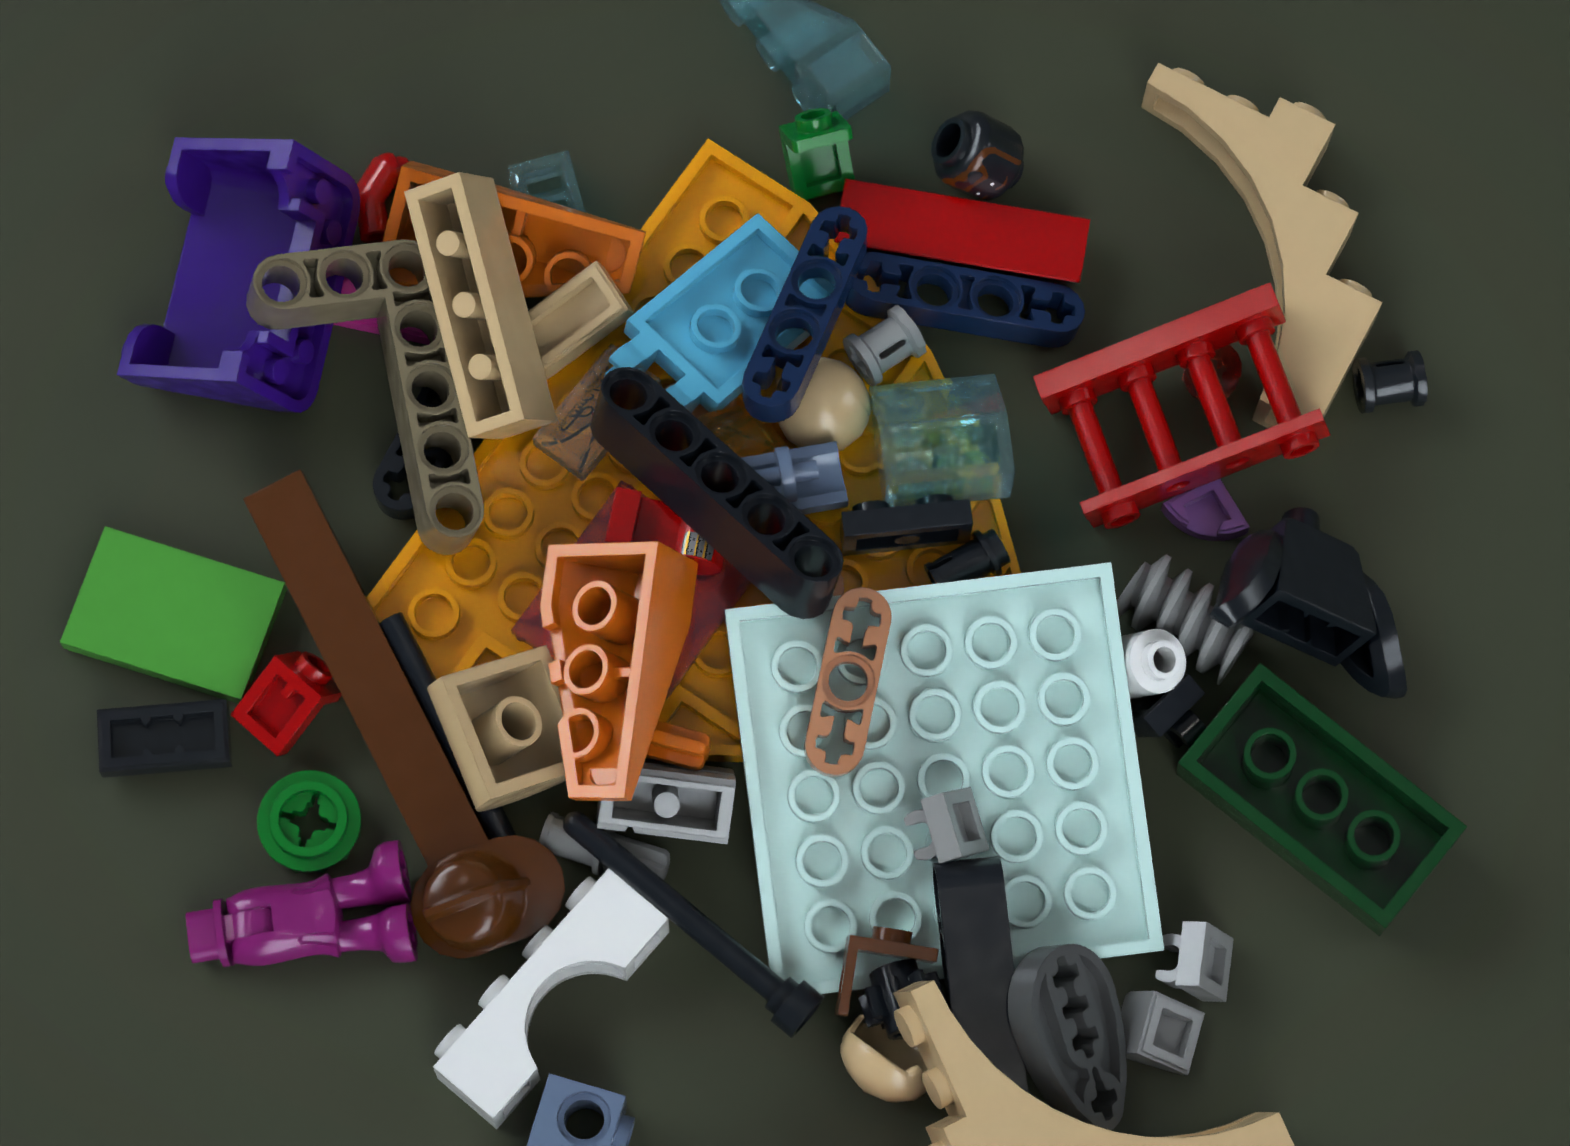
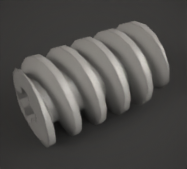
(1183, 614)

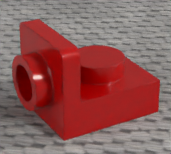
(286, 699)

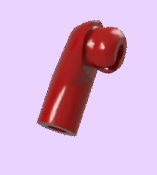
(374, 190)

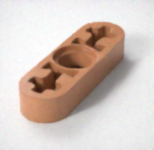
(875, 638)

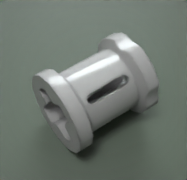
(884, 345)

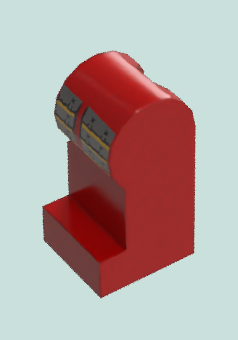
(647, 519)

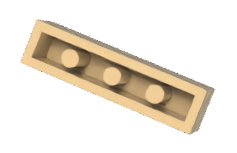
(480, 306)

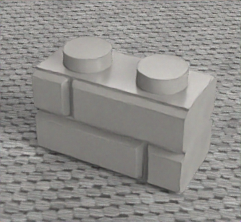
(675, 803)

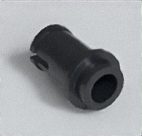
(971, 560)

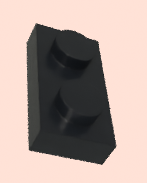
(928, 523)

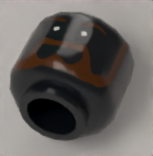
(978, 155)

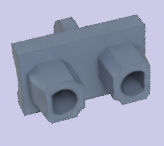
(804, 475)

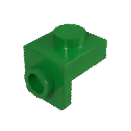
(817, 152)

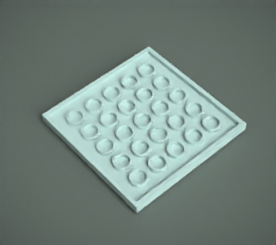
(980, 689)

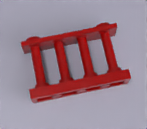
(1133, 369)

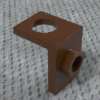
(884, 942)

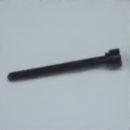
(787, 1000)

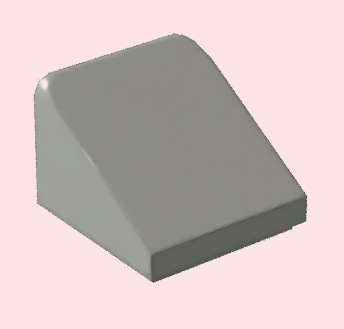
(1160, 1030)

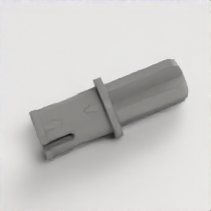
(564, 846)

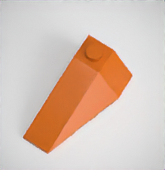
(545, 237)
(616, 641)

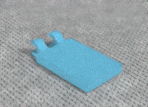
(714, 316)

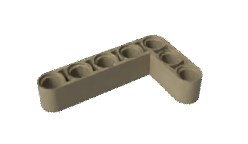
(406, 365)

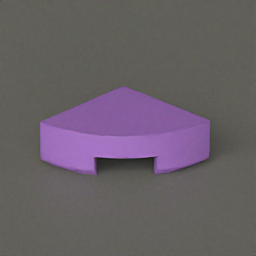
(1206, 513)

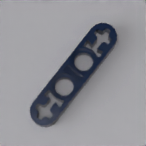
(962, 310)
(805, 313)

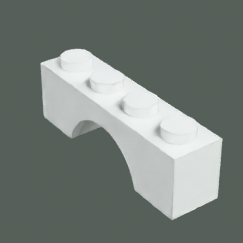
(604, 933)

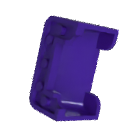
(244, 206)

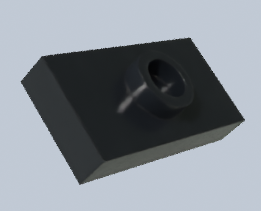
(164, 738)

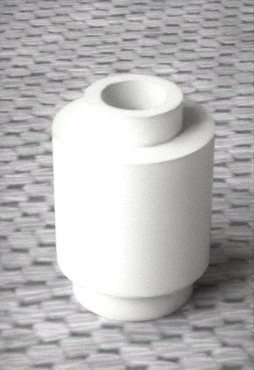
(1153, 662)

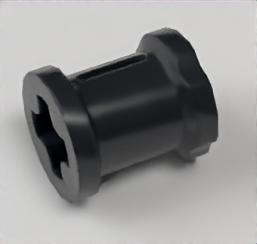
(1389, 381)

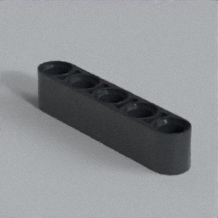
(716, 493)
(978, 956)

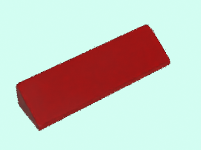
(969, 230)

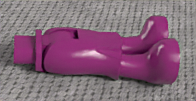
(307, 918)

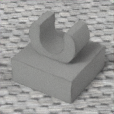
(952, 826)
(1202, 961)

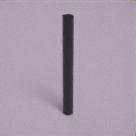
(420, 677)

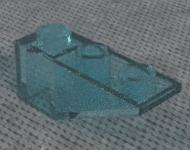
(818, 52)

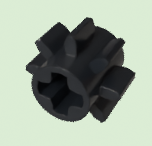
(879, 1001)

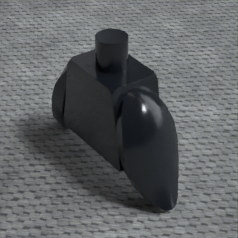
(1315, 599)

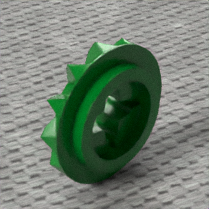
(294, 797)

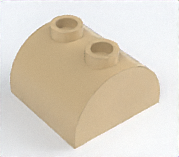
(503, 727)

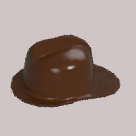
(487, 896)

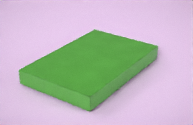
(173, 615)

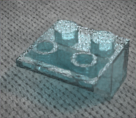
(942, 439)

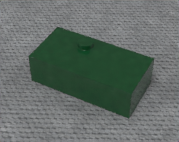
(1320, 799)

